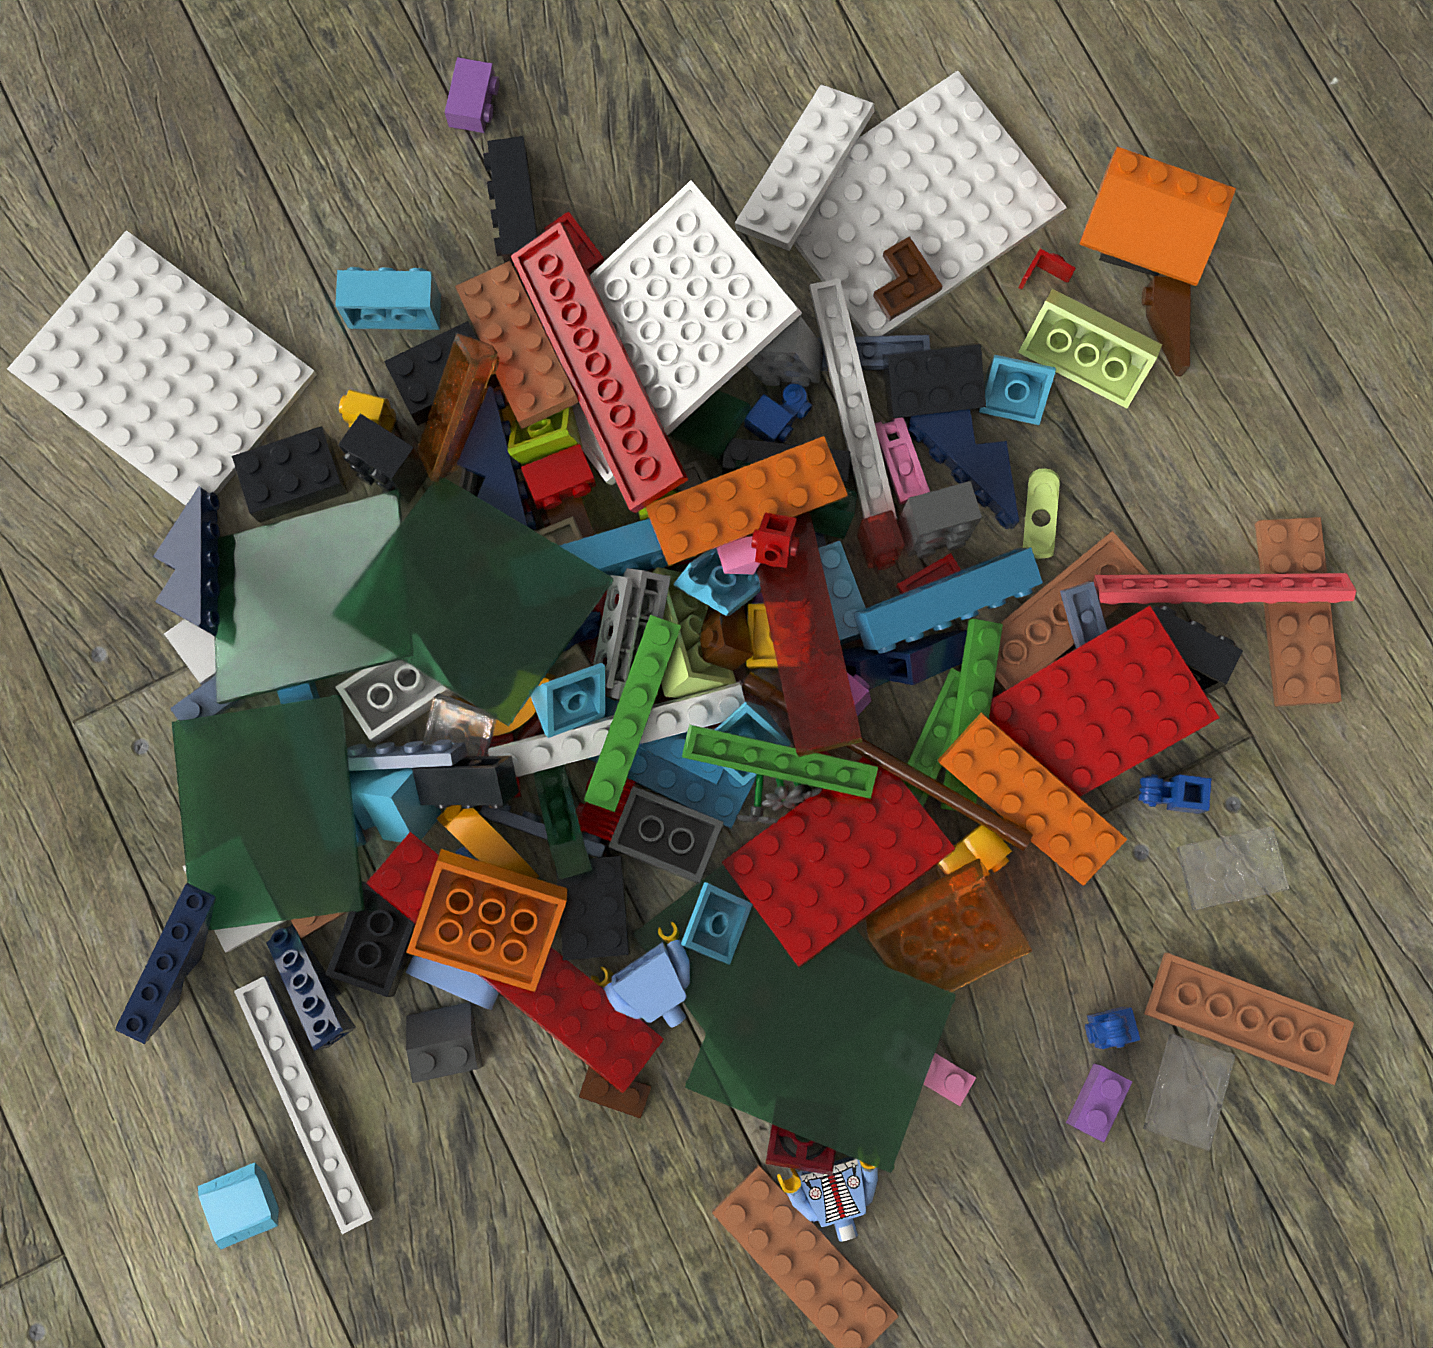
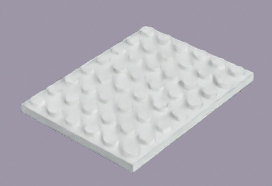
(929, 174)
(686, 309)
(162, 370)

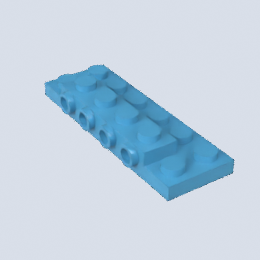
(685, 781)

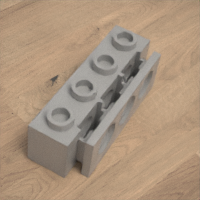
(629, 620)

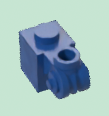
(774, 421)
(1180, 794)
(1112, 1028)

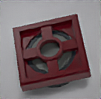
(798, 1153)

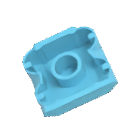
(708, 583)
(239, 1205)

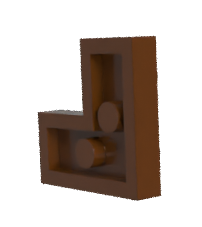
(913, 283)
(600, 1091)

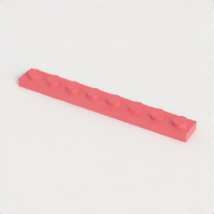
(1224, 588)

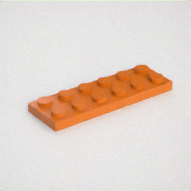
(737, 501)
(1032, 798)

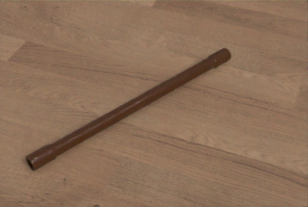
(1003, 828)

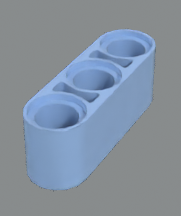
(453, 980)

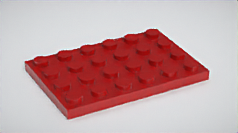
(1105, 704)
(836, 862)

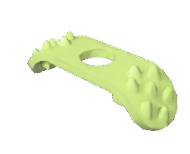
(1041, 495)

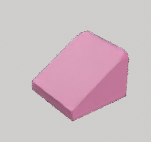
(738, 557)

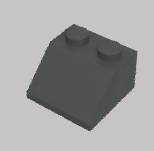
(442, 1042)

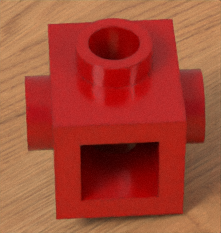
(775, 540)

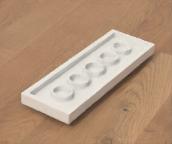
(804, 167)

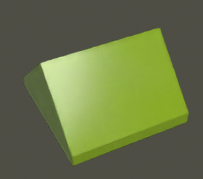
(544, 437)

